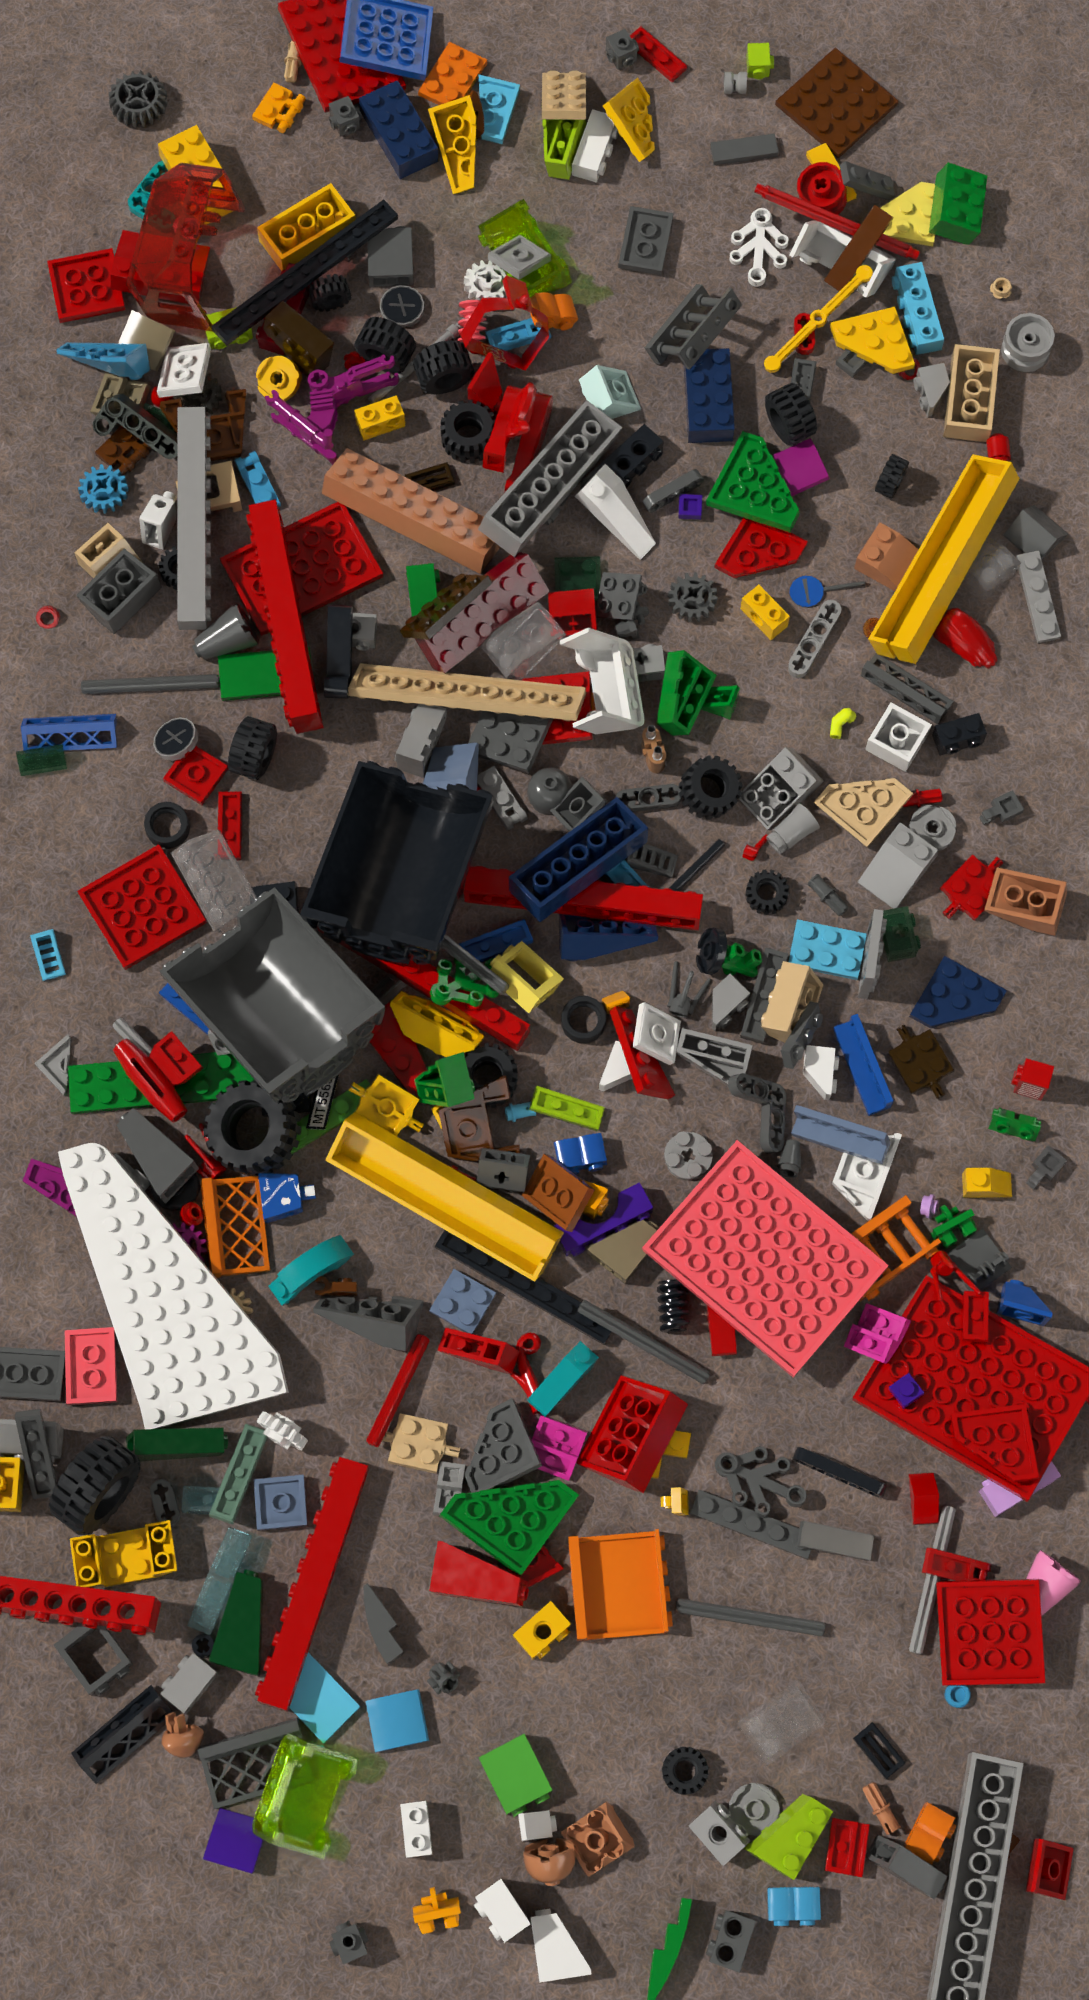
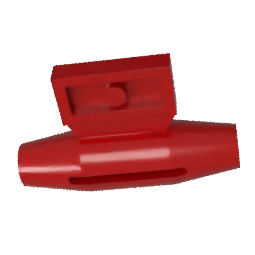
(157, 1074)

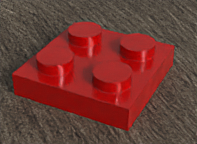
(196, 774)

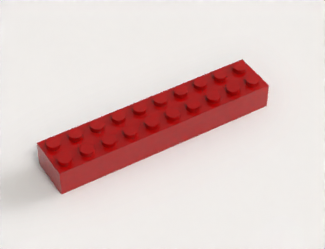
(284, 617)

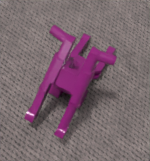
(325, 397)

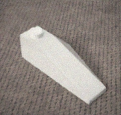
(613, 506)

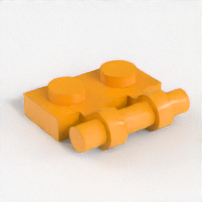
(274, 103)

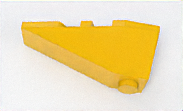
(456, 137)

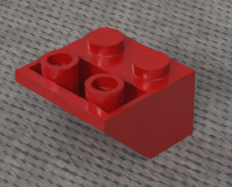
(573, 610)

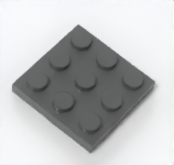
(510, 738)

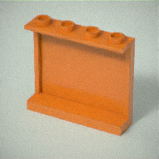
(619, 1585)

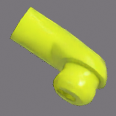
(839, 720)

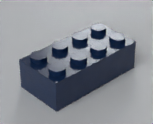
(398, 129)
(709, 398)

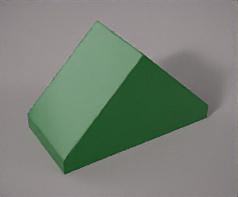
(722, 700)

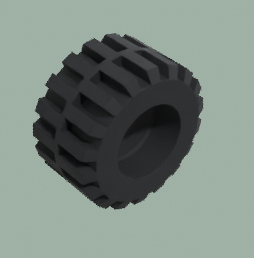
(388, 338)
(443, 367)
(791, 414)
(464, 415)
(252, 748)
(725, 778)
(496, 1057)

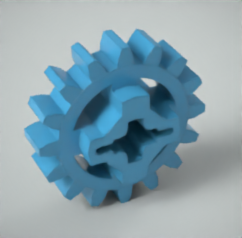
(103, 485)

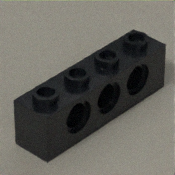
(642, 440)

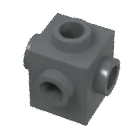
(621, 49)
(344, 116)
(359, 1938)

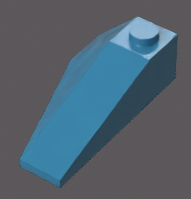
(115, 358)

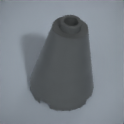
(226, 635)

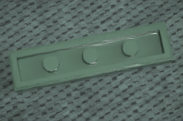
(238, 1474)

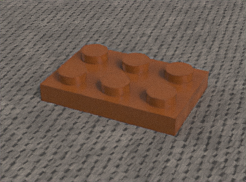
(558, 1192)

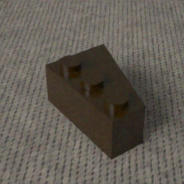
(298, 339)

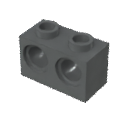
(738, 1943)

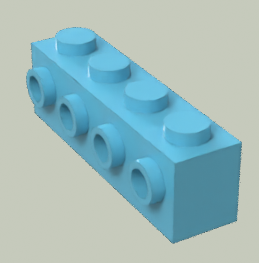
(918, 308)

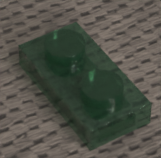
(41, 760)

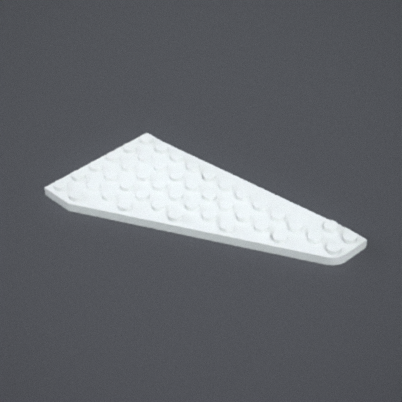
(174, 1320)

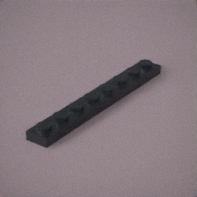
(537, 1293)

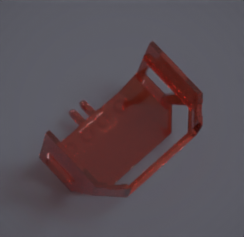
(170, 237)

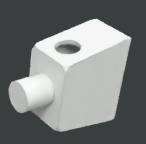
(158, 519)

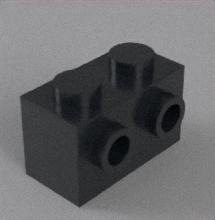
(959, 734)

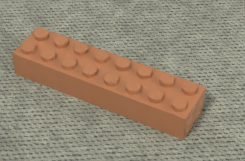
(409, 509)

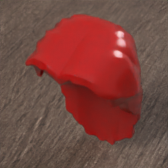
(966, 638)

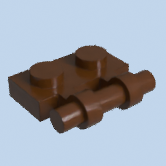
(118, 446)

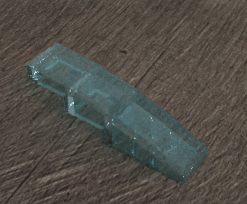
(219, 1580)

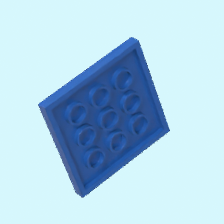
(387, 36)

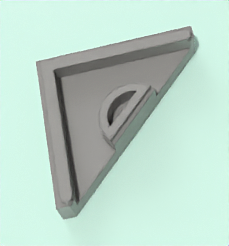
(55, 1064)

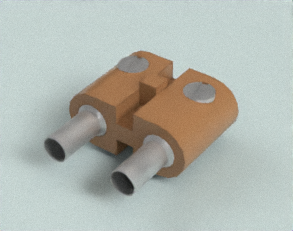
(653, 749)

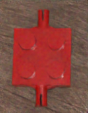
(970, 887)

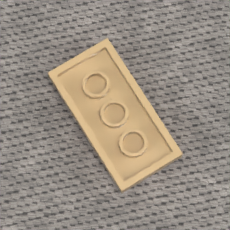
(564, 95)

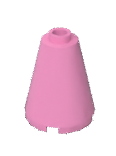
(1054, 1580)

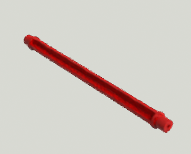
(831, 219)

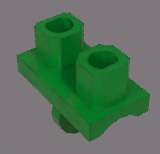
(741, 961)
(944, 1231)

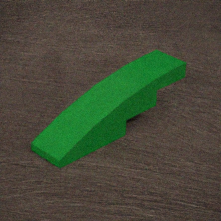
(664, 1959)

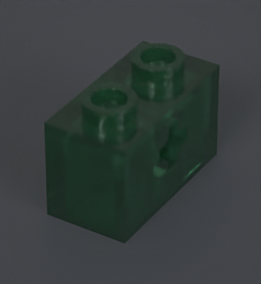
(896, 946)

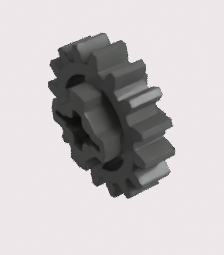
(692, 606)

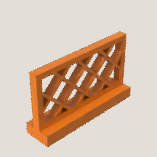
(213, 1226)

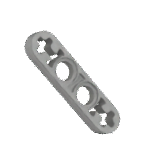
(815, 639)

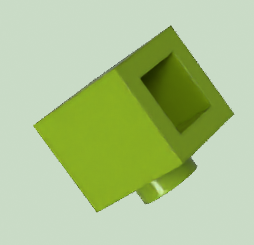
(759, 60)

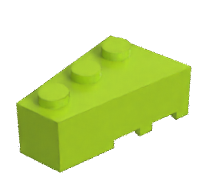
(561, 144)
(791, 1836)

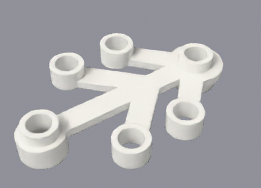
(759, 243)

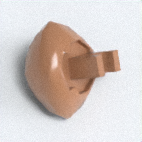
(181, 1738)

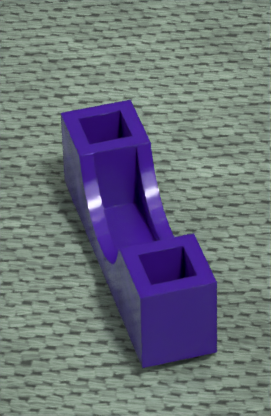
(632, 1207)

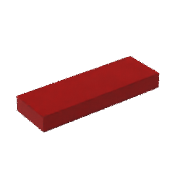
(658, 55)
(231, 820)

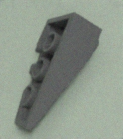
(382, 1322)

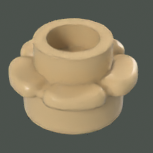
(1001, 283)

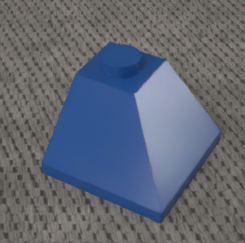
(1022, 1304)

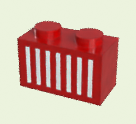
(1032, 1079)

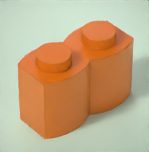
(558, 309)
(929, 1833)

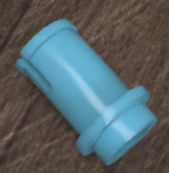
(518, 1111)

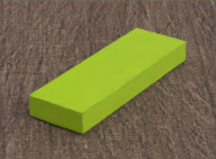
(566, 1108)

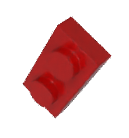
(975, 1316)

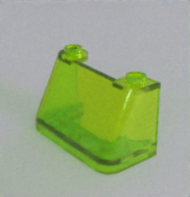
(516, 222)
(301, 1795)

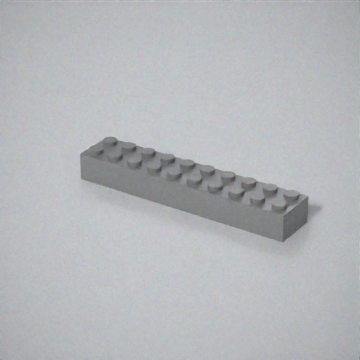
(975, 1879)

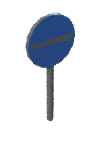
(808, 591)

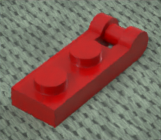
(953, 1566)

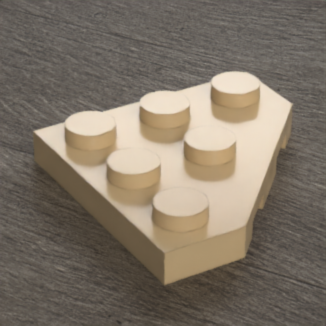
(864, 806)

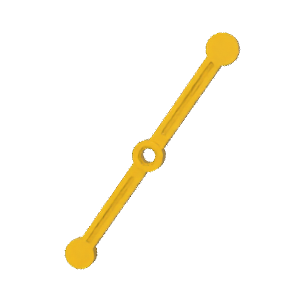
(863, 275)

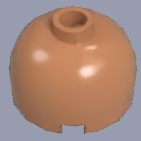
(549, 1861)

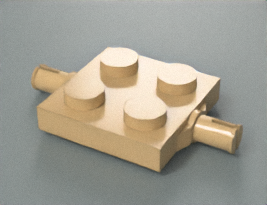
(419, 1443)

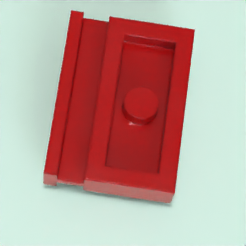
(847, 1847)

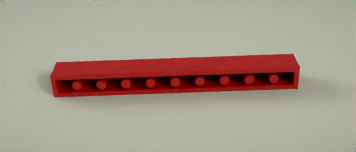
(598, 900)
(487, 1016)
(312, 1585)

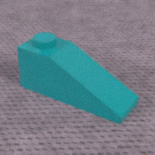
(563, 1379)

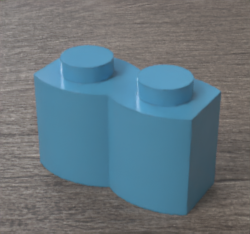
(793, 1904)

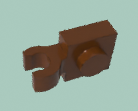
(343, 1287)

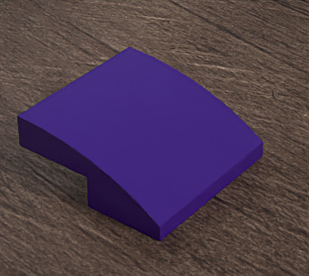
(233, 1842)

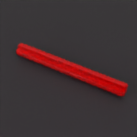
(397, 1390)

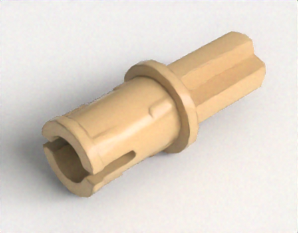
(292, 63)

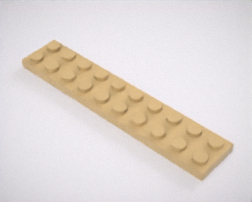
(467, 692)

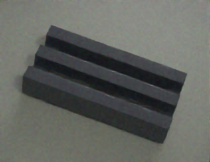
(893, 1768)

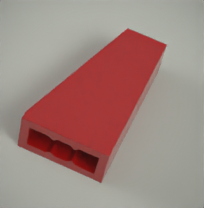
(471, 1578)

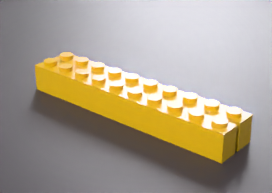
(944, 558)
(444, 1196)

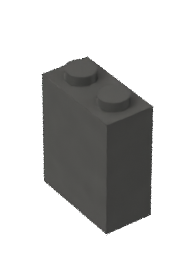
(391, 258)

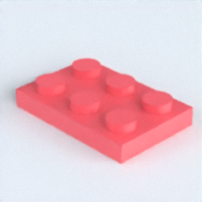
(90, 1366)

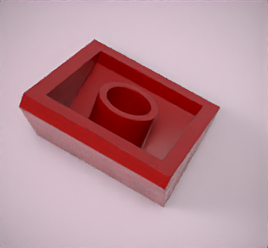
(1049, 1869)

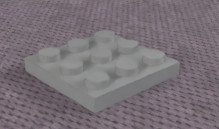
(872, 951)

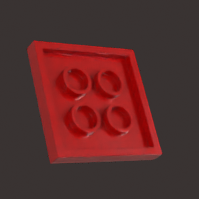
(84, 285)
(560, 730)

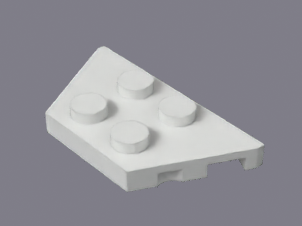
(863, 1180)

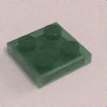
(577, 574)

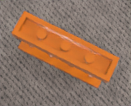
(880, 1224)

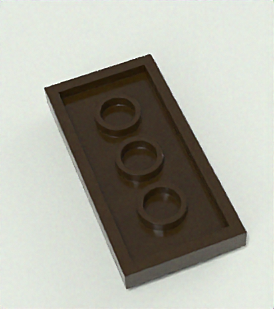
(445, 606)

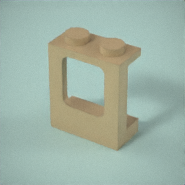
(227, 486)

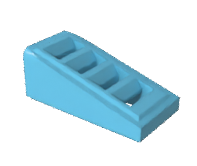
(43, 936)

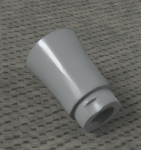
(792, 829)

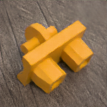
(436, 1907)

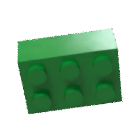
(958, 203)

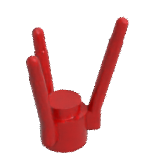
(211, 1167)
(944, 1266)

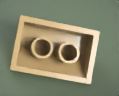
(793, 990)

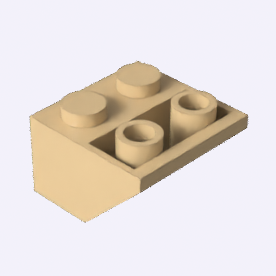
(101, 550)

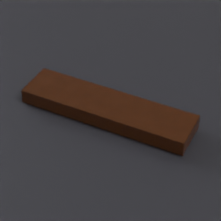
(859, 248)

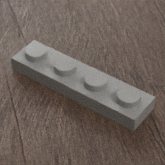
(1038, 597)

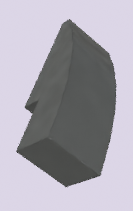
(380, 1626)

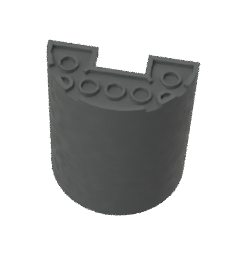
(278, 999)

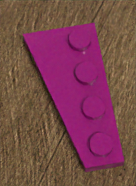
(50, 1183)

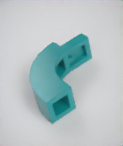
(310, 1266)

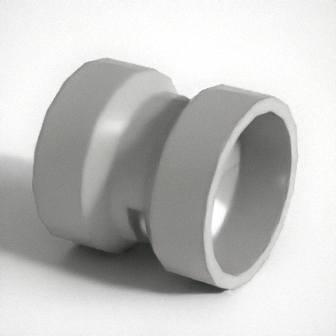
(740, 82)

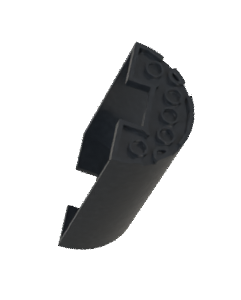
(395, 864)

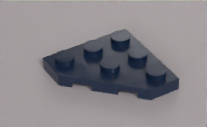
(956, 995)

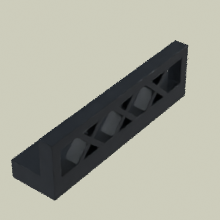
(100, 1744)

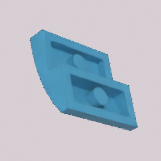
(397, 1720)

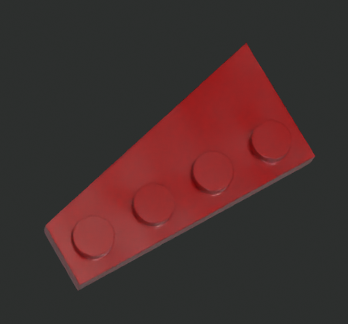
(644, 1069)

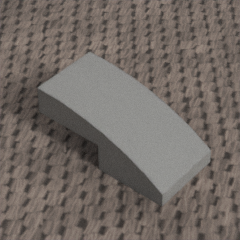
(448, 1484)

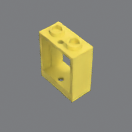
(535, 966)

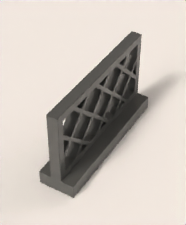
(243, 1743)

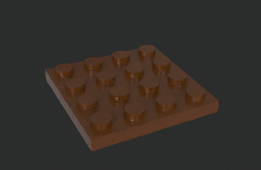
(836, 102)

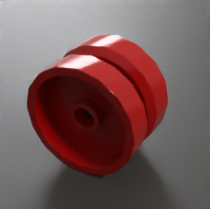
(823, 187)

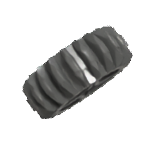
(137, 106)

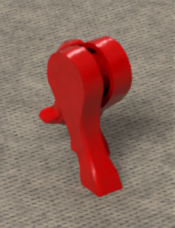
(521, 414)

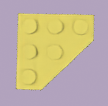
(912, 215)

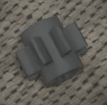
(443, 1677)

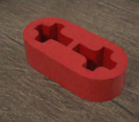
(810, 339)

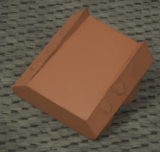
(598, 1838)

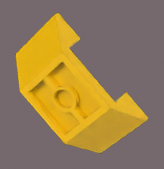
(124, 1556)

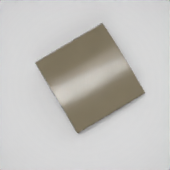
(149, 332)
(114, 385)

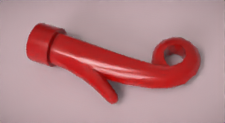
(527, 1378)

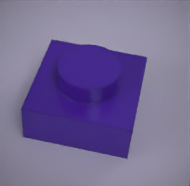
(690, 506)
(906, 1390)

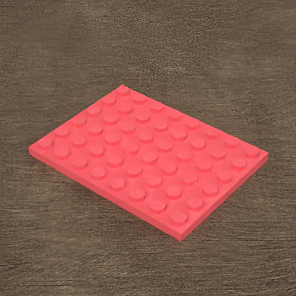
(765, 1258)

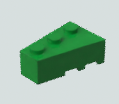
(421, 585)
(683, 692)
(446, 1082)

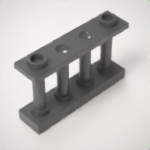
(684, 317)

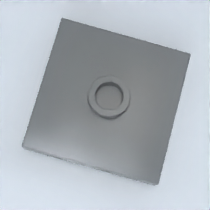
(519, 257)

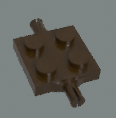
(920, 1061)

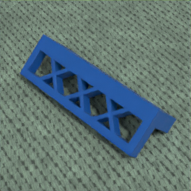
(69, 724)
(863, 1065)

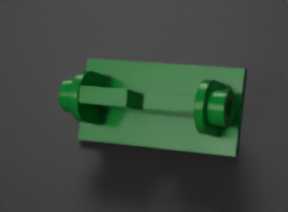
(1025, 1127)

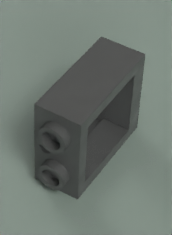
(100, 1685)

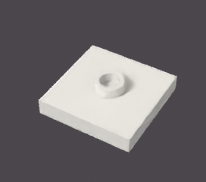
(656, 1033)

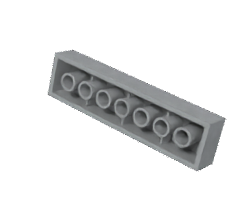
(550, 478)

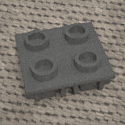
(619, 595)
(980, 1260)

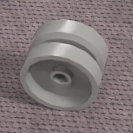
(1027, 342)

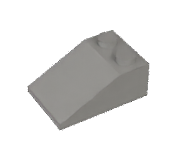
(898, 866)

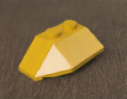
(434, 1026)

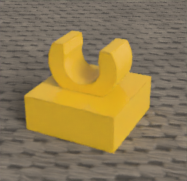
(677, 1501)

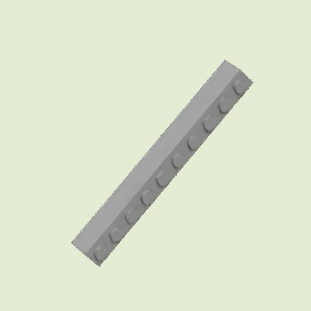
(192, 519)

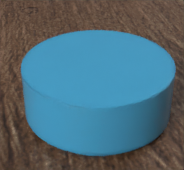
(957, 1695)

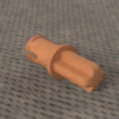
(881, 1808)

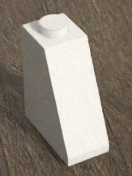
(555, 1949)

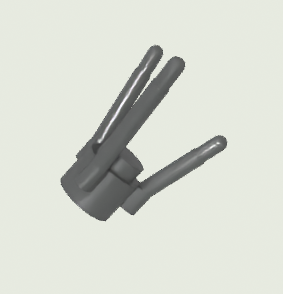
(681, 1004)

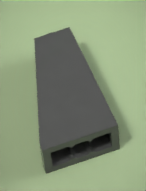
(158, 1156)

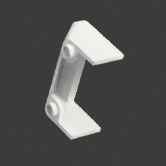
(825, 244)
(612, 680)

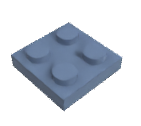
(462, 1302)
(280, 1502)

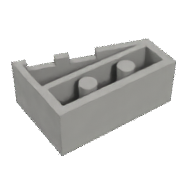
(420, 739)
(714, 1054)

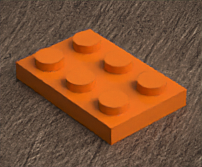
(452, 75)

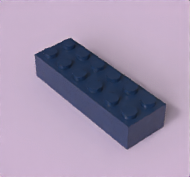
(578, 859)

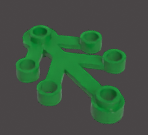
(443, 993)

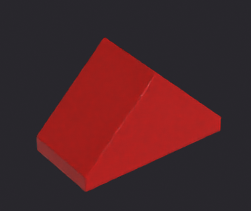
(924, 1498)

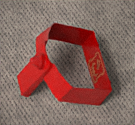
(517, 297)

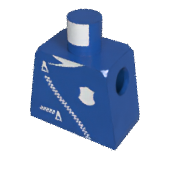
(282, 1195)

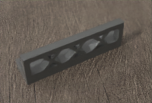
(905, 692)

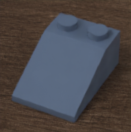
(453, 766)

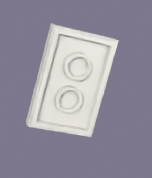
(184, 370)

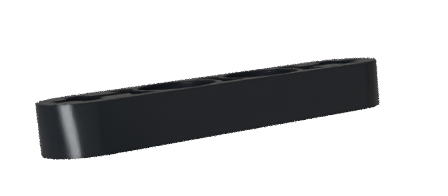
(839, 1472)

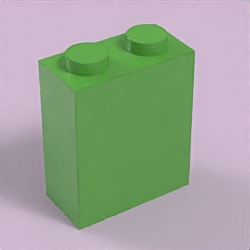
(516, 1775)

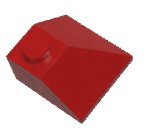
(486, 385)

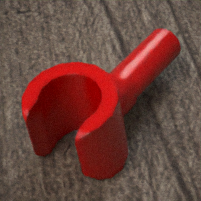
(751, 852)

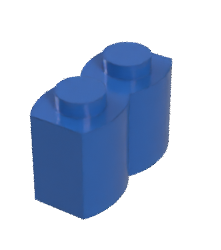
(581, 1153)

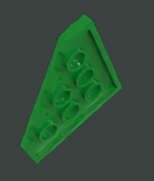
(753, 486)
(511, 1520)

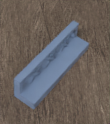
(840, 1135)

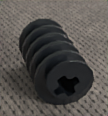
(672, 1306)

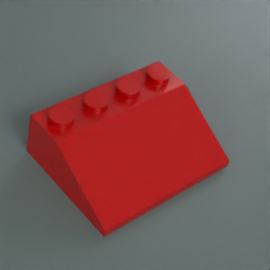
(123, 261)
(632, 1433)

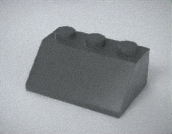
(119, 591)

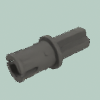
(827, 895)

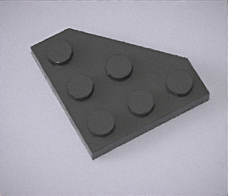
(502, 1450)

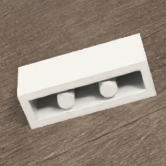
(594, 147)

